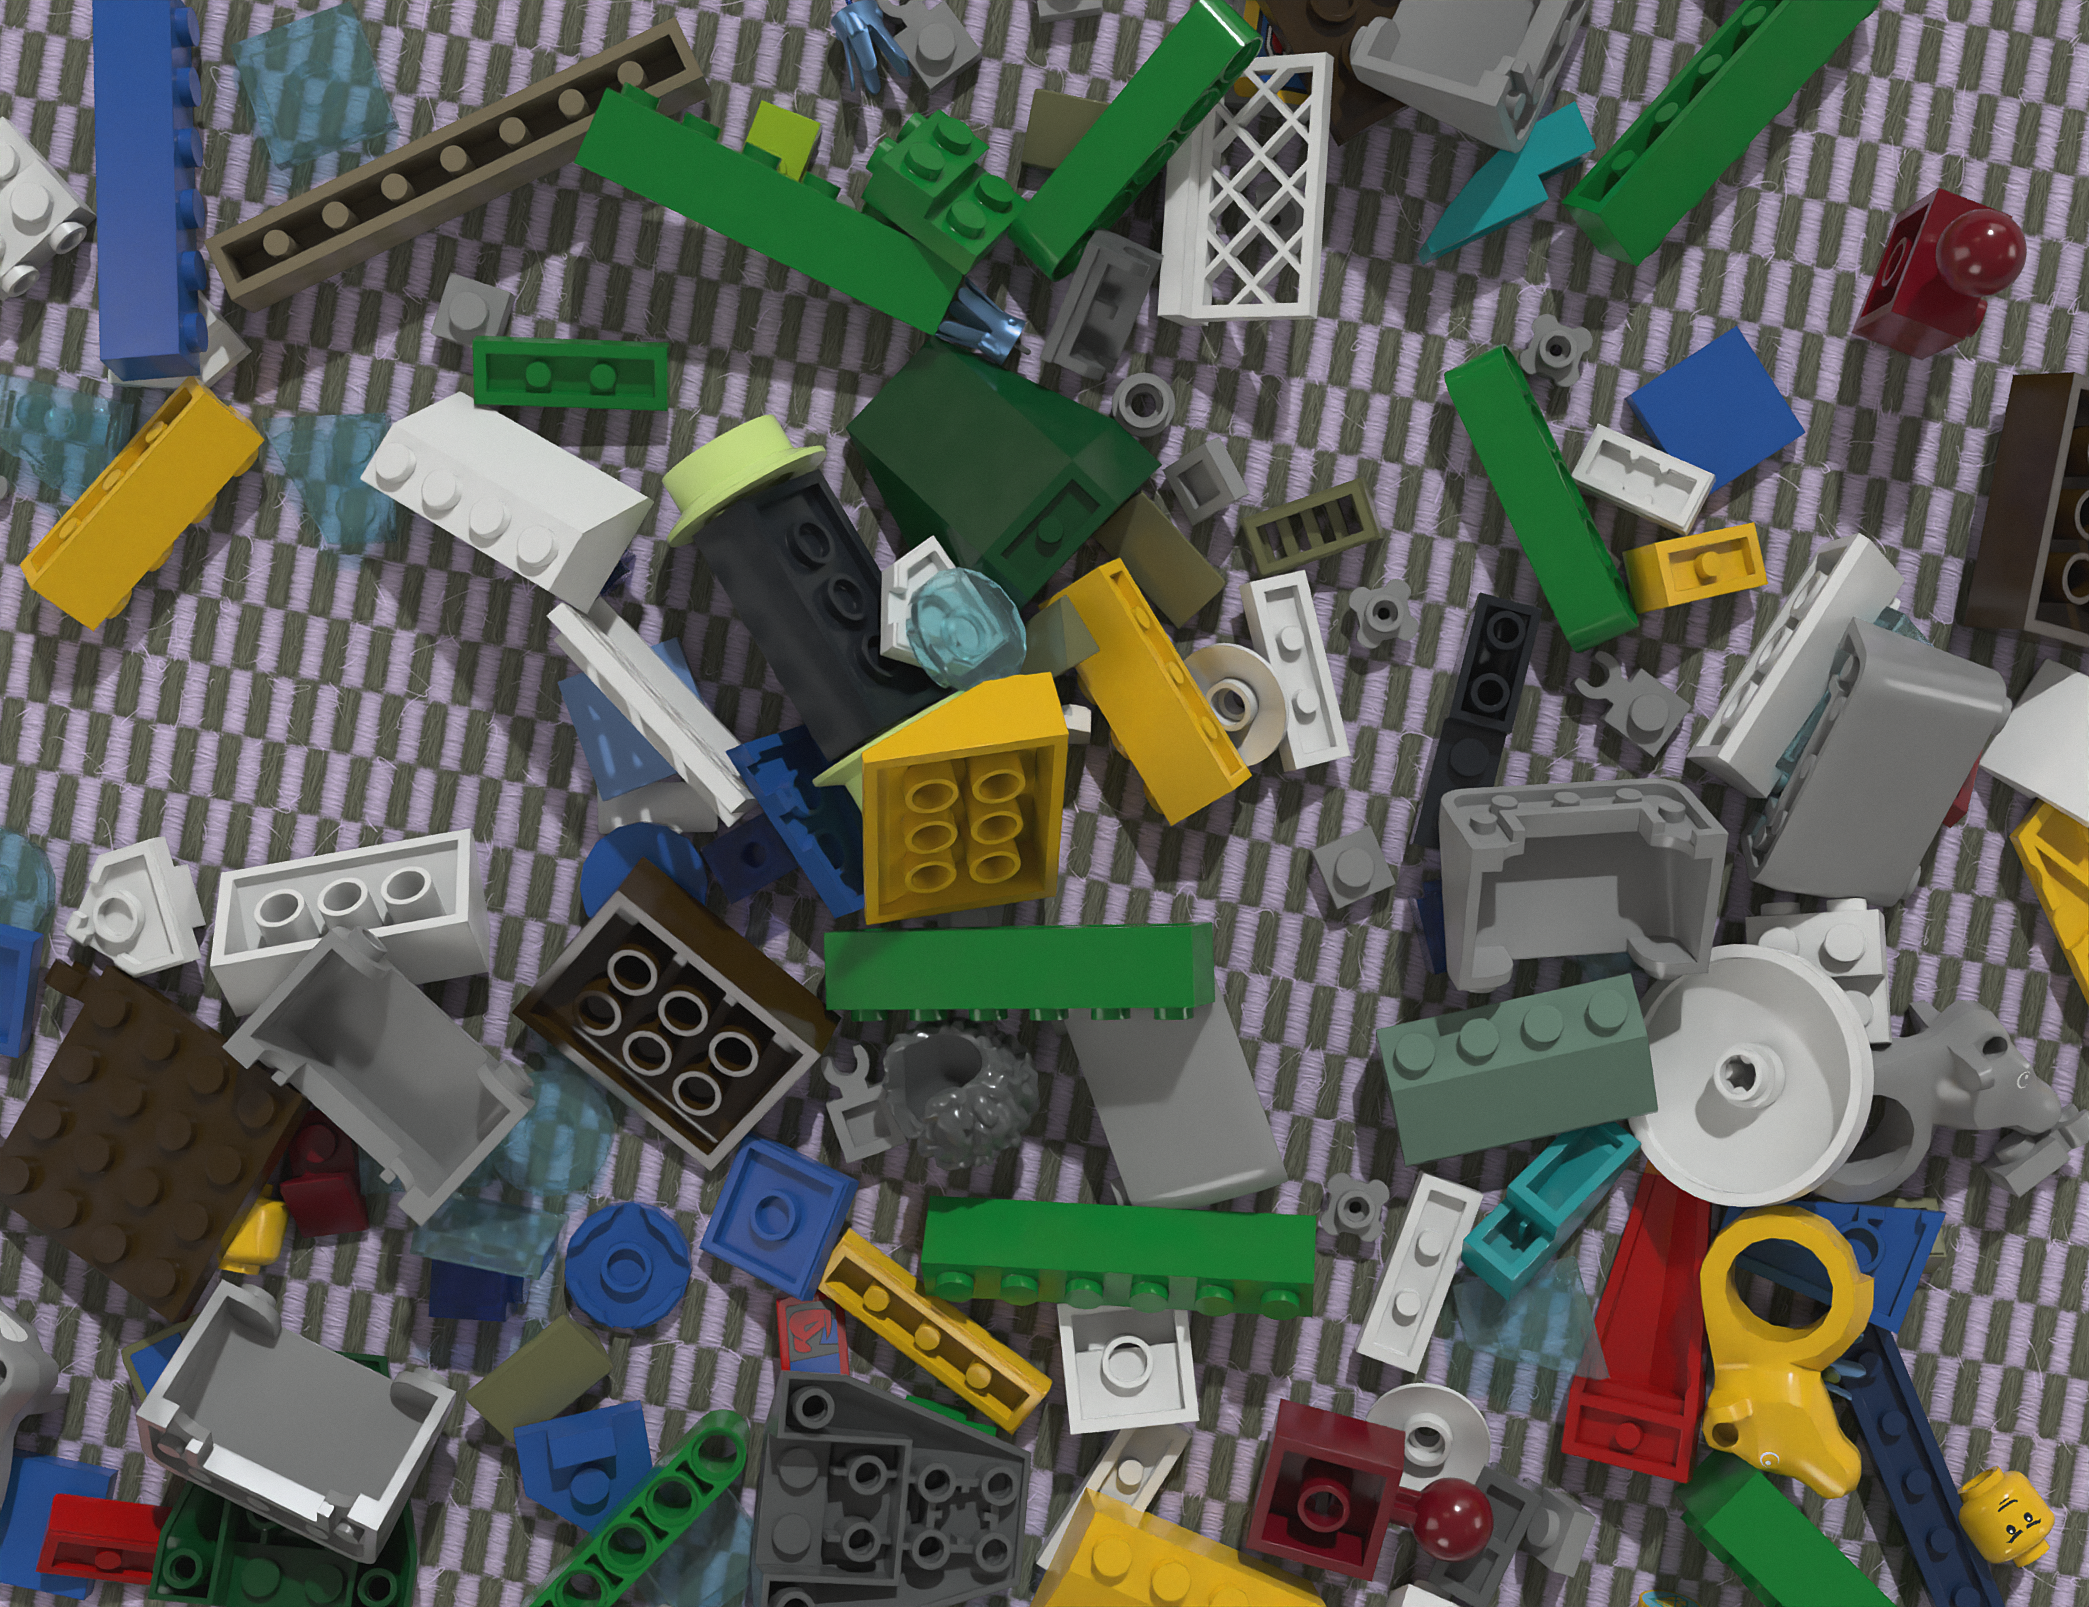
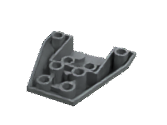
(881, 1501)

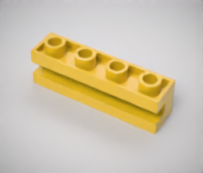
(142, 504)
(1150, 697)

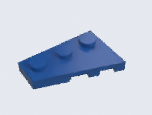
(816, 823)
(1887, 1244)

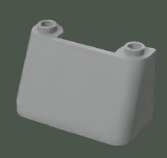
(1471, 61)
(1877, 770)
(1578, 876)
(386, 1067)
(1176, 1106)
(292, 1425)

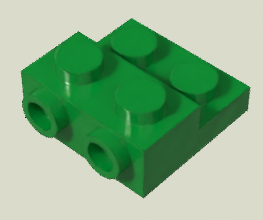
(939, 191)

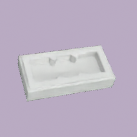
(1642, 480)

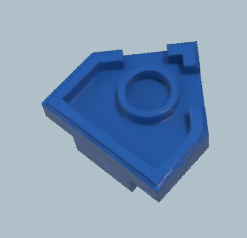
(584, 1461)

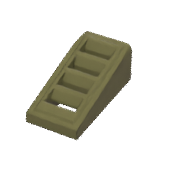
(1364, 509)

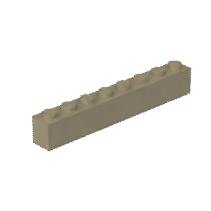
(446, 171)

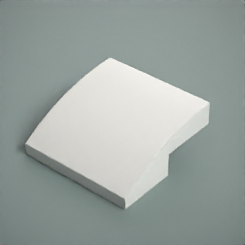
(2047, 741)

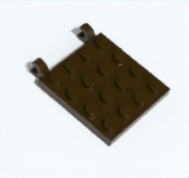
(145, 1140)

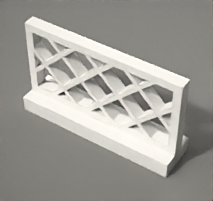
(1195, 202)
(655, 703)

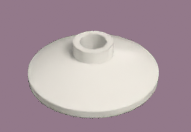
(1264, 720)
(1457, 1449)

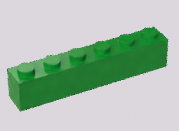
(1706, 120)
(766, 209)
(1021, 969)
(1119, 1256)

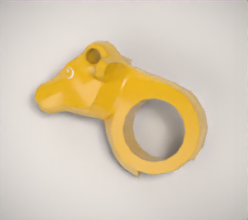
(1768, 1377)

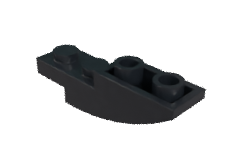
(1477, 707)

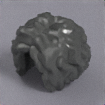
(960, 1090)

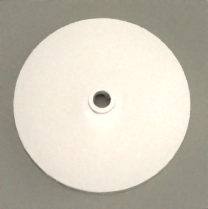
(1741, 1133)

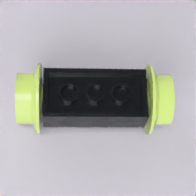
(800, 588)

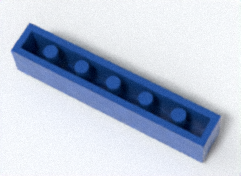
(148, 189)

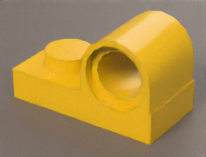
(1694, 567)

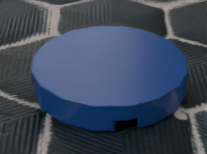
(626, 845)
(628, 1265)

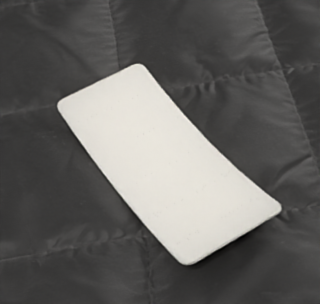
(660, 803)

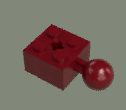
(1936, 271)
(1336, 1487)

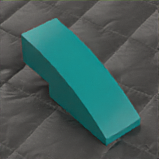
(1511, 183)
(1547, 1205)

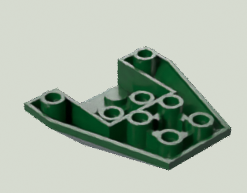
(995, 466)
(236, 1558)

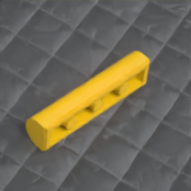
(932, 1332)

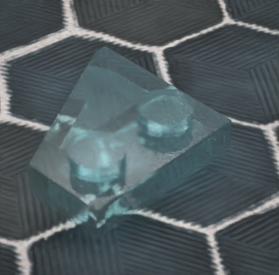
(61, 431)
(326, 466)
(1541, 1326)

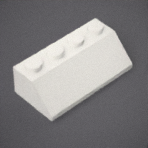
(510, 495)
(1794, 664)
(412, 894)

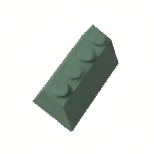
(1517, 1070)

